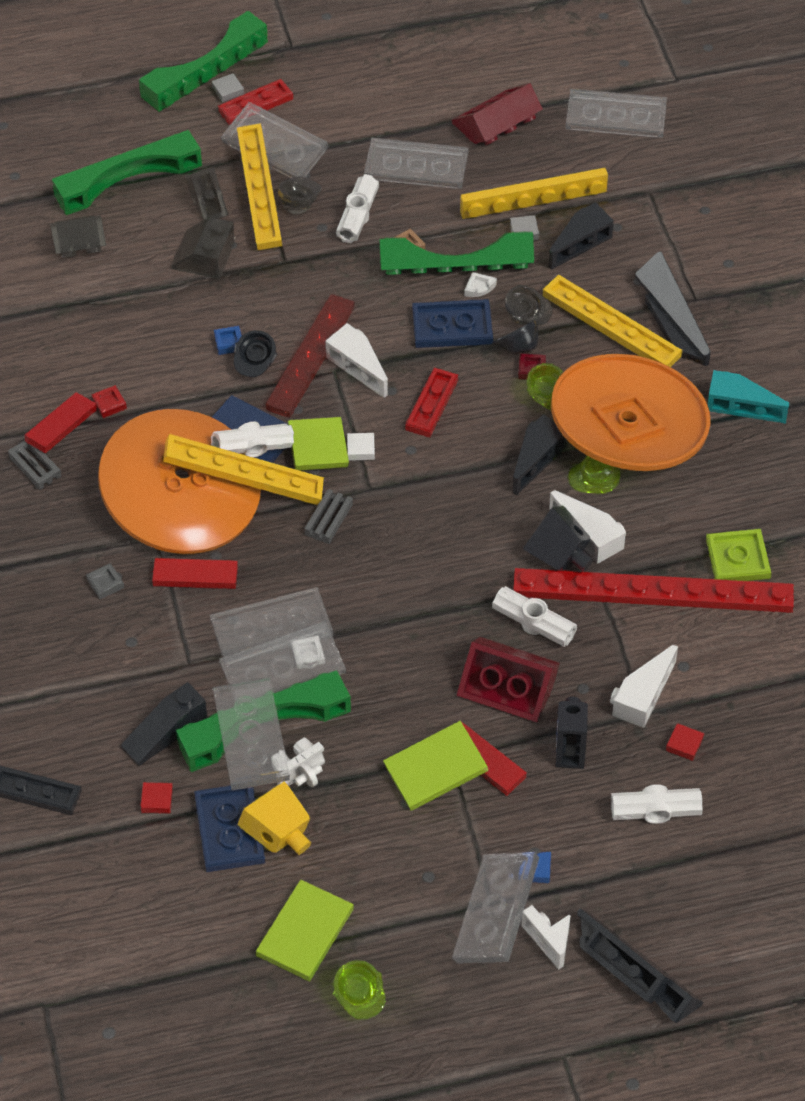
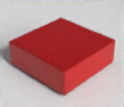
(109, 401)
(685, 742)
(156, 798)

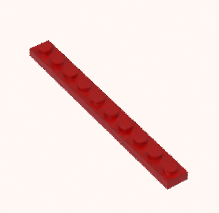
(654, 590)

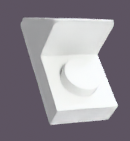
(549, 938)

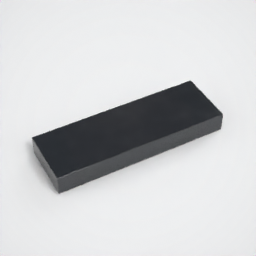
(38, 790)

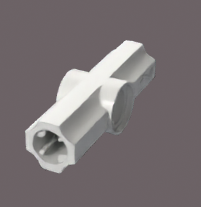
(357, 208)
(254, 439)
(546, 623)
(656, 804)

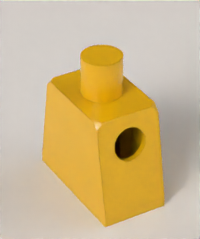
(277, 820)

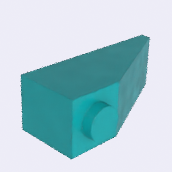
(741, 397)

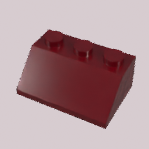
(499, 114)
(507, 679)

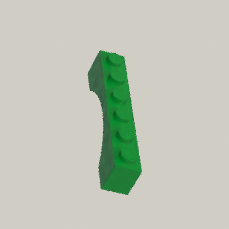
(169, 84)
(81, 187)
(510, 248)
(314, 699)

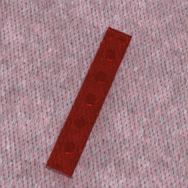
(309, 356)

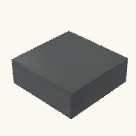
(105, 581)

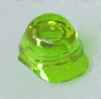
(541, 383)
(594, 476)
(359, 989)

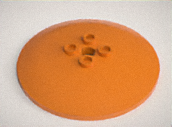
(663, 404)
(157, 504)

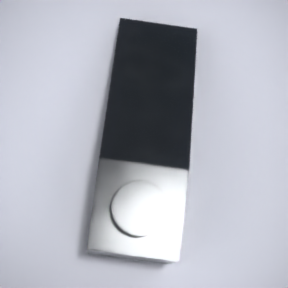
(583, 232)
(540, 447)
(160, 726)

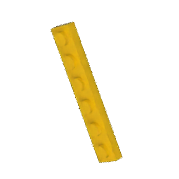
(259, 187)
(533, 193)
(610, 321)
(243, 469)

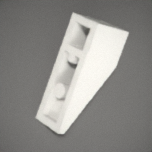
(354, 354)
(605, 533)
(642, 688)

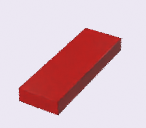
(264, 97)
(431, 402)
(60, 422)
(195, 573)
(501, 770)

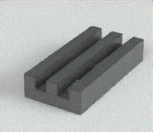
(46, 461)
(336, 500)

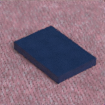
(452, 323)
(237, 412)
(223, 841)

